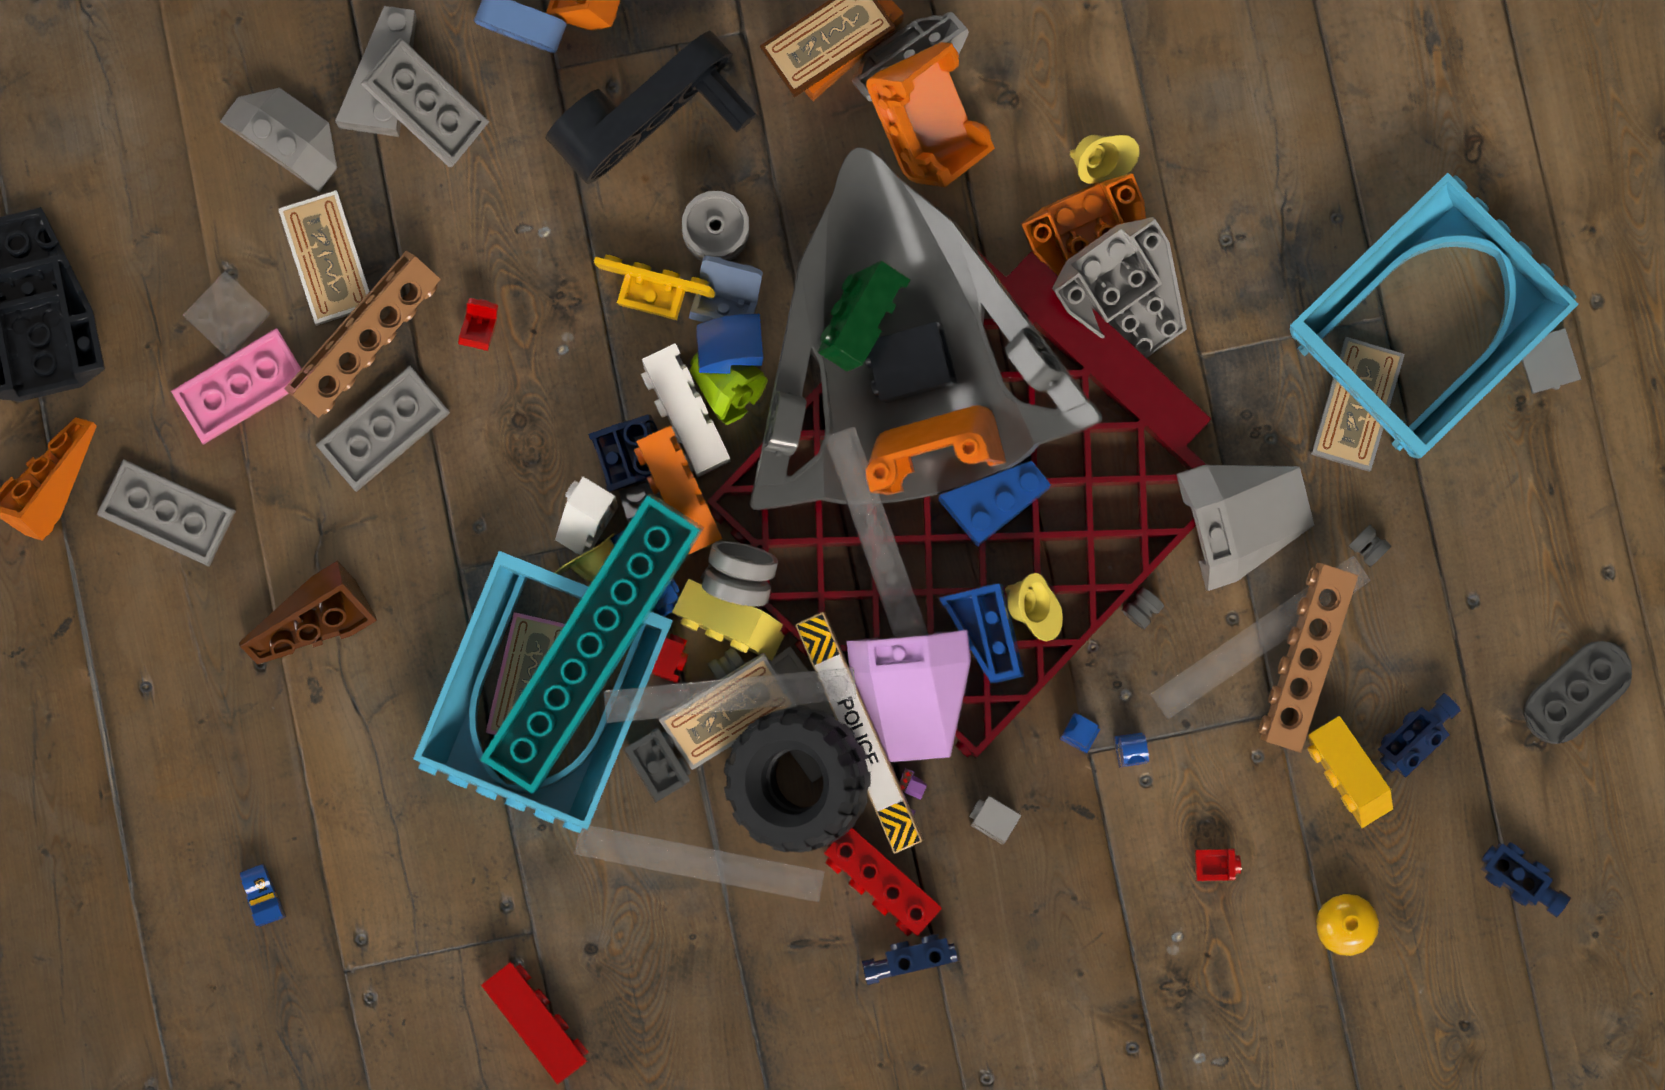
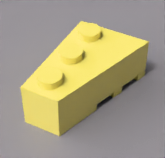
(740, 624)

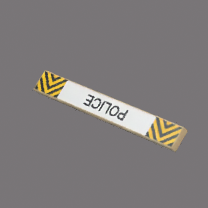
(884, 789)

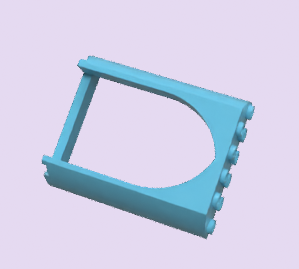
(1439, 220)
(452, 734)

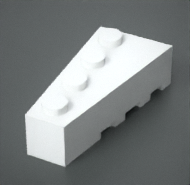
(684, 410)

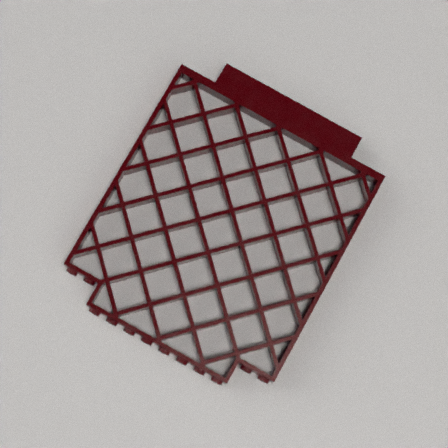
(1119, 372)

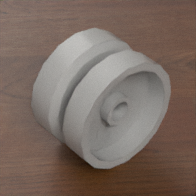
(715, 208)
(739, 573)

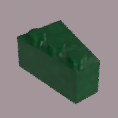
(858, 314)

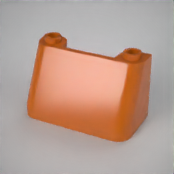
(927, 117)
(969, 430)

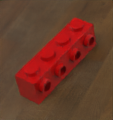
(882, 881)
(535, 1023)

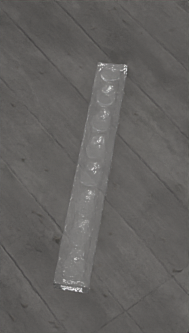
(875, 535)
(1241, 650)
(729, 695)
(700, 863)

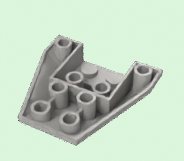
(1128, 282)
(1244, 515)

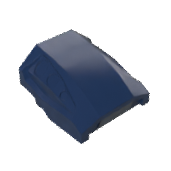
(616, 452)

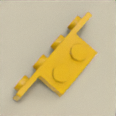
(651, 290)

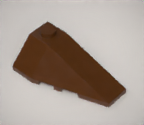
(318, 610)

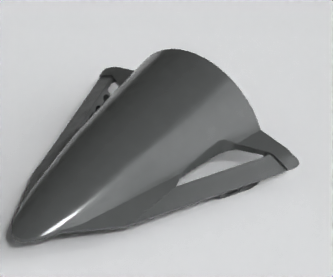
(887, 220)

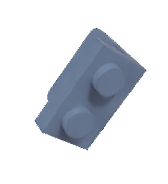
(735, 288)

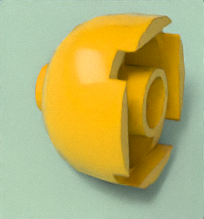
(1347, 924)

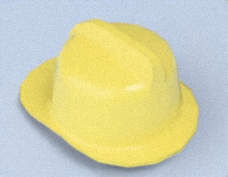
(1105, 157)
(590, 563)
(1035, 605)

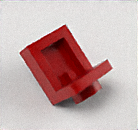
(478, 324)
(1217, 865)

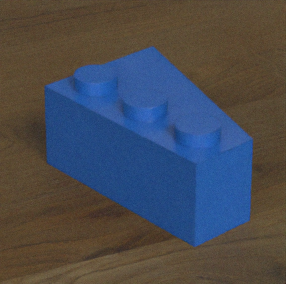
(995, 500)
(989, 630)

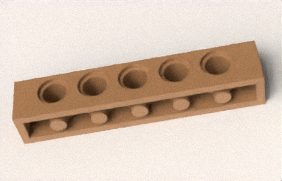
(346, 337)
(1313, 674)

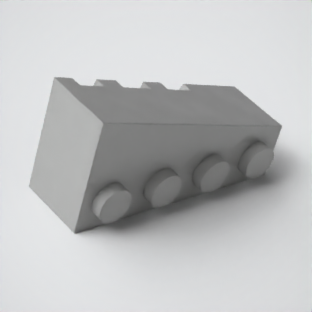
(360, 108)

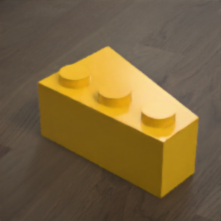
(1350, 771)

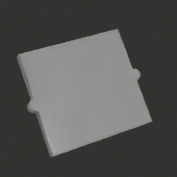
(1551, 363)

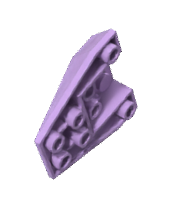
(913, 690)

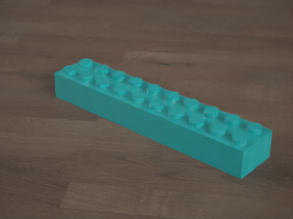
(592, 643)

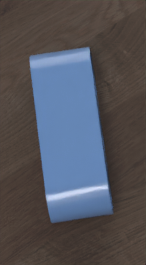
(521, 23)

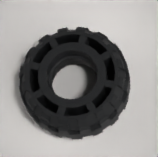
(755, 790)

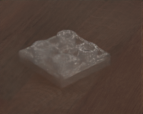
(226, 314)

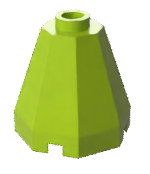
(730, 392)

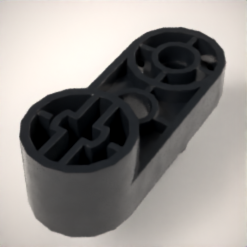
(599, 135)

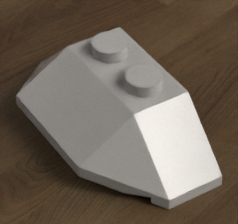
(909, 41)
(285, 133)

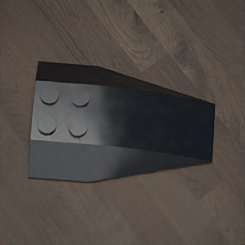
(44, 315)

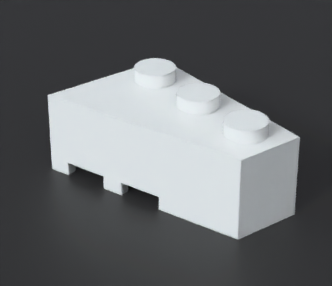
(585, 516)

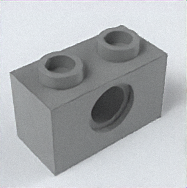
(994, 819)

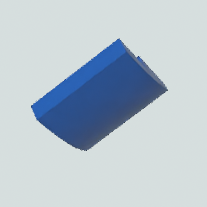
(729, 342)

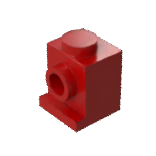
(671, 658)

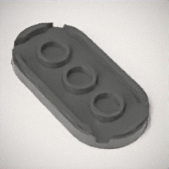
(1578, 692)

